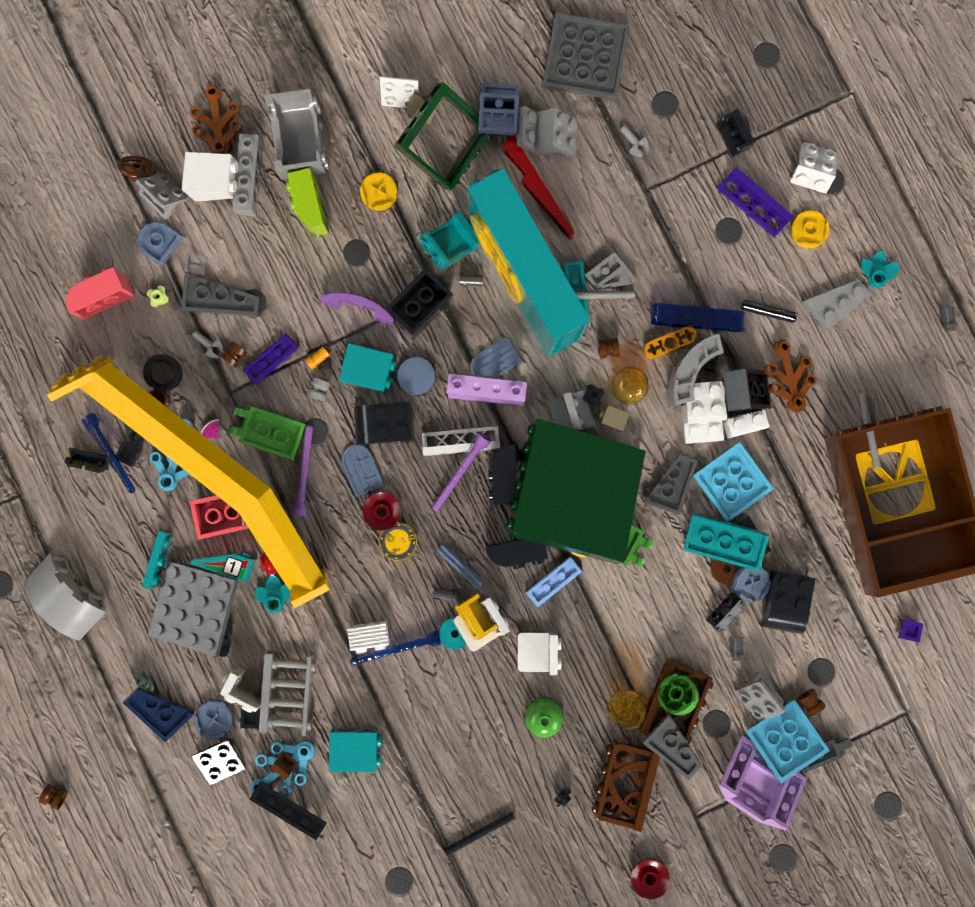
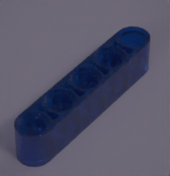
(697, 317)

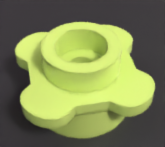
(163, 299)

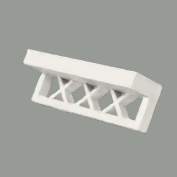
(457, 448)

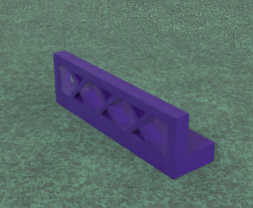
(758, 196)

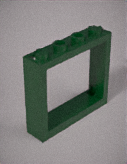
(472, 151)

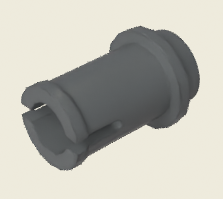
(471, 280)
(949, 319)
(445, 595)
(737, 649)

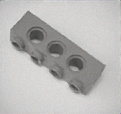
(248, 175)

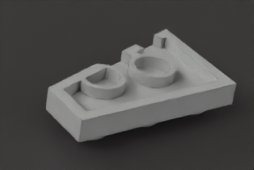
(835, 304)

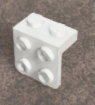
(815, 167)
(491, 609)
(539, 652)
(233, 694)

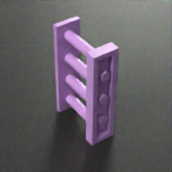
(486, 390)

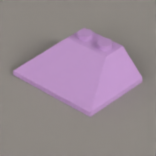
(756, 790)

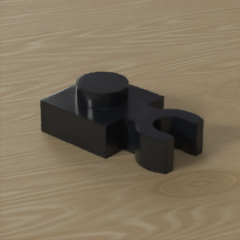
(129, 452)

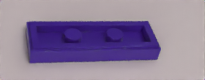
(271, 359)

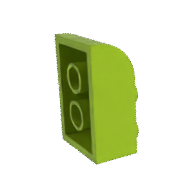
(307, 201)

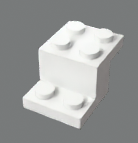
(705, 414)

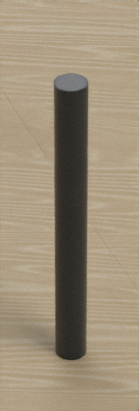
(479, 833)

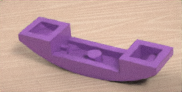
(336, 300)

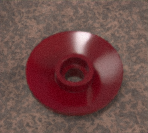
(374, 504)
(654, 887)

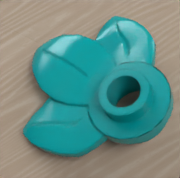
(879, 267)
(273, 591)

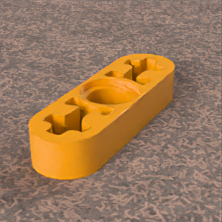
(680, 332)

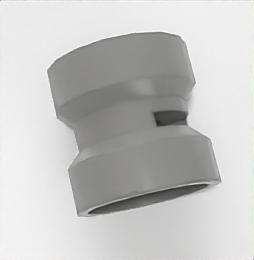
(322, 386)

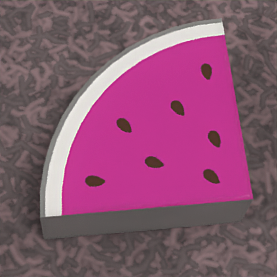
(212, 429)

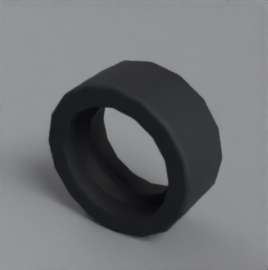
(150, 364)

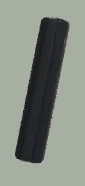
(768, 311)

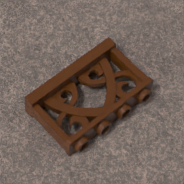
(653, 705)
(635, 810)

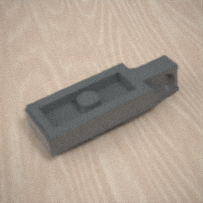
(836, 752)

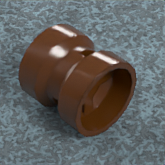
(608, 348)
(232, 358)
(161, 396)
(811, 702)
(53, 797)

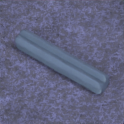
(460, 566)

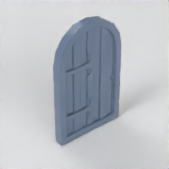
(495, 360)
(361, 470)

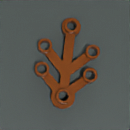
(216, 123)
(789, 378)

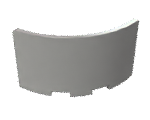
(683, 376)
(61, 600)

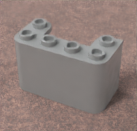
(297, 132)

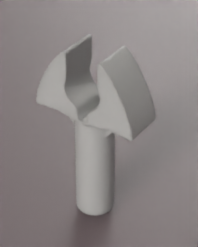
(635, 142)
(209, 345)

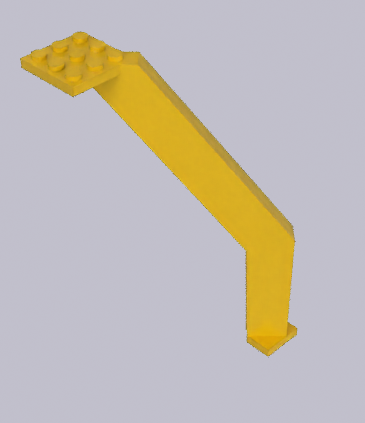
(206, 464)

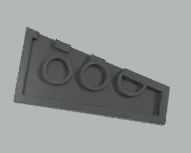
(214, 298)

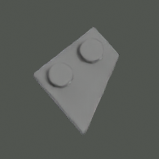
(610, 274)

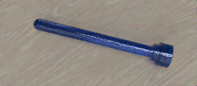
(92, 423)
(431, 639)

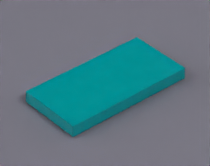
(726, 542)

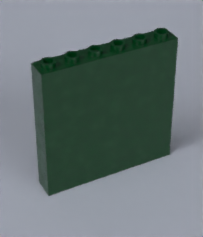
(576, 492)

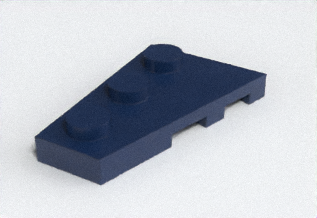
(157, 713)

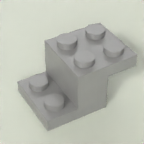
(546, 132)

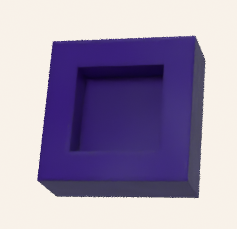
(910, 630)

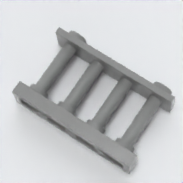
(269, 701)

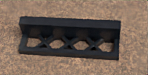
(288, 811)

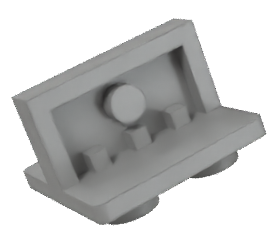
(160, 193)
(571, 411)
(761, 698)

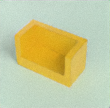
(475, 618)

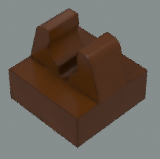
(284, 766)

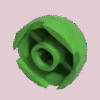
(678, 694)
(543, 717)

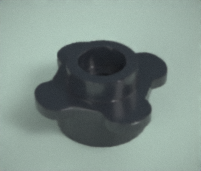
(588, 395)
(563, 798)

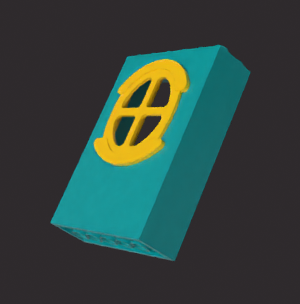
(525, 263)

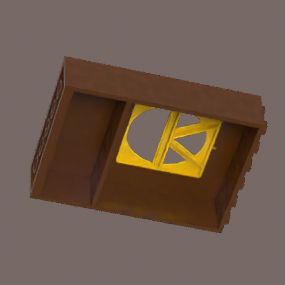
(933, 539)

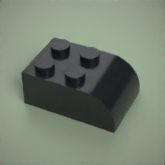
(419, 303)
(746, 390)
(383, 423)
(503, 476)
(517, 553)
(788, 602)

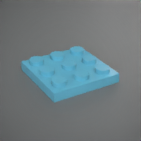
(732, 482)
(787, 741)

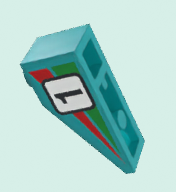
(233, 565)

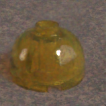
(629, 385)
(627, 709)

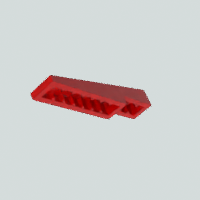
(535, 187)

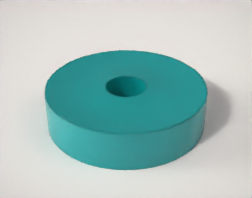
(446, 637)

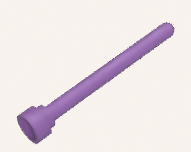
(480, 443)
(299, 507)

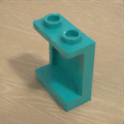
(450, 241)
(367, 368)
(354, 751)

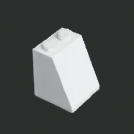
(209, 176)

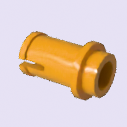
(318, 357)

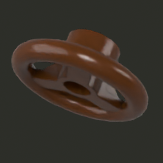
(135, 170)

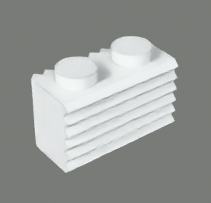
(745, 423)
(368, 636)

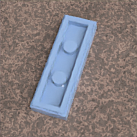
(553, 581)

